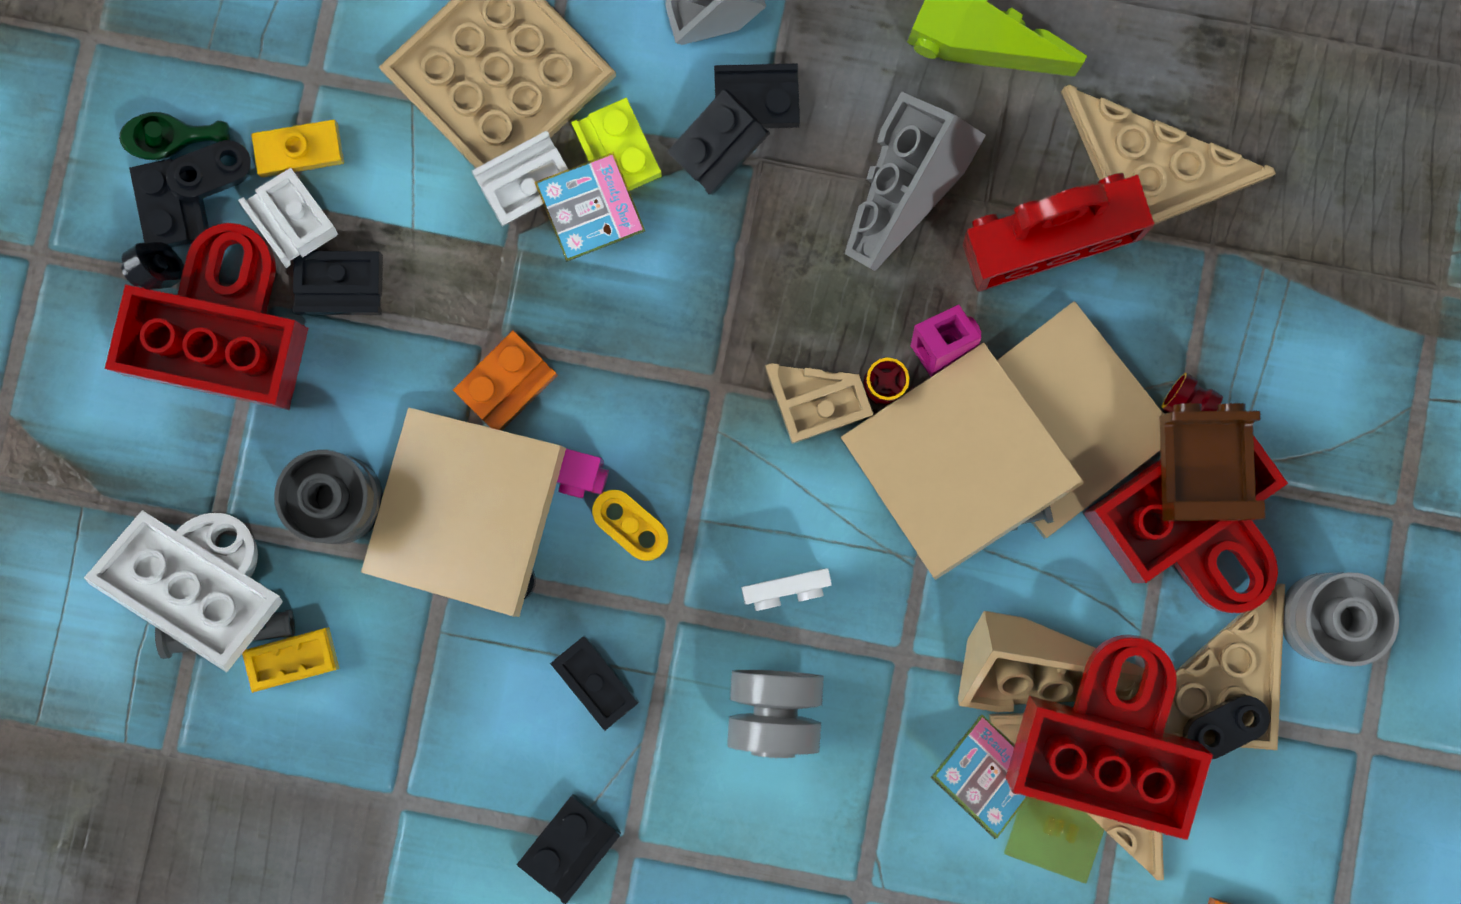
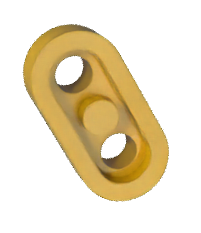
(630, 525)

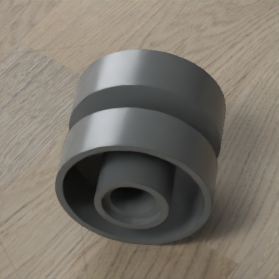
(328, 497)

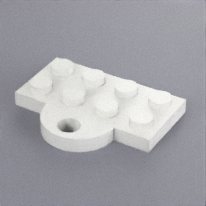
(189, 584)

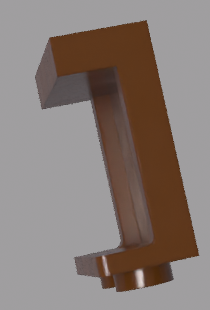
(1209, 464)

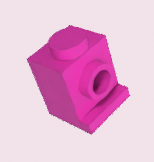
(951, 327)
(581, 474)

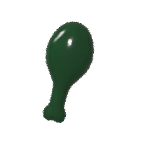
(162, 135)

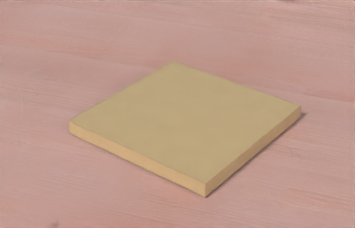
(497, 74)
(1086, 405)
(961, 460)
(464, 511)

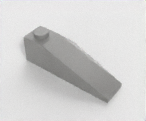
(917, 165)

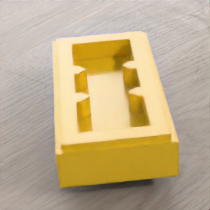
(297, 148)
(290, 659)

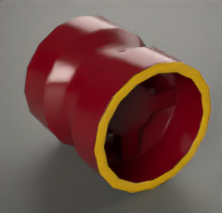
(891, 376)
(1187, 391)

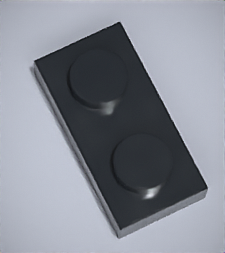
(594, 682)

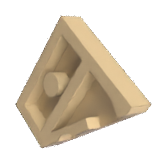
(817, 400)

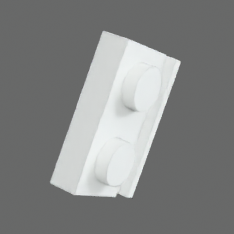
(511, 177)
(288, 217)
(768, 593)

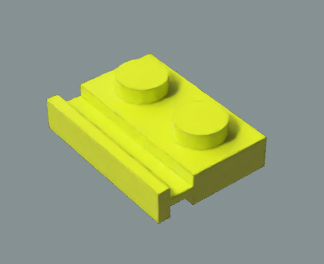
(619, 132)

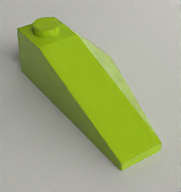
(989, 37)

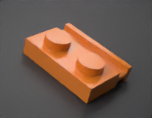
(505, 382)

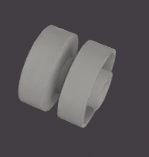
(1340, 618)
(774, 725)

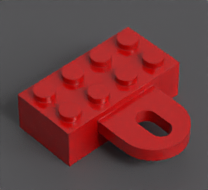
(1057, 230)
(212, 333)
(1146, 545)
(1112, 751)

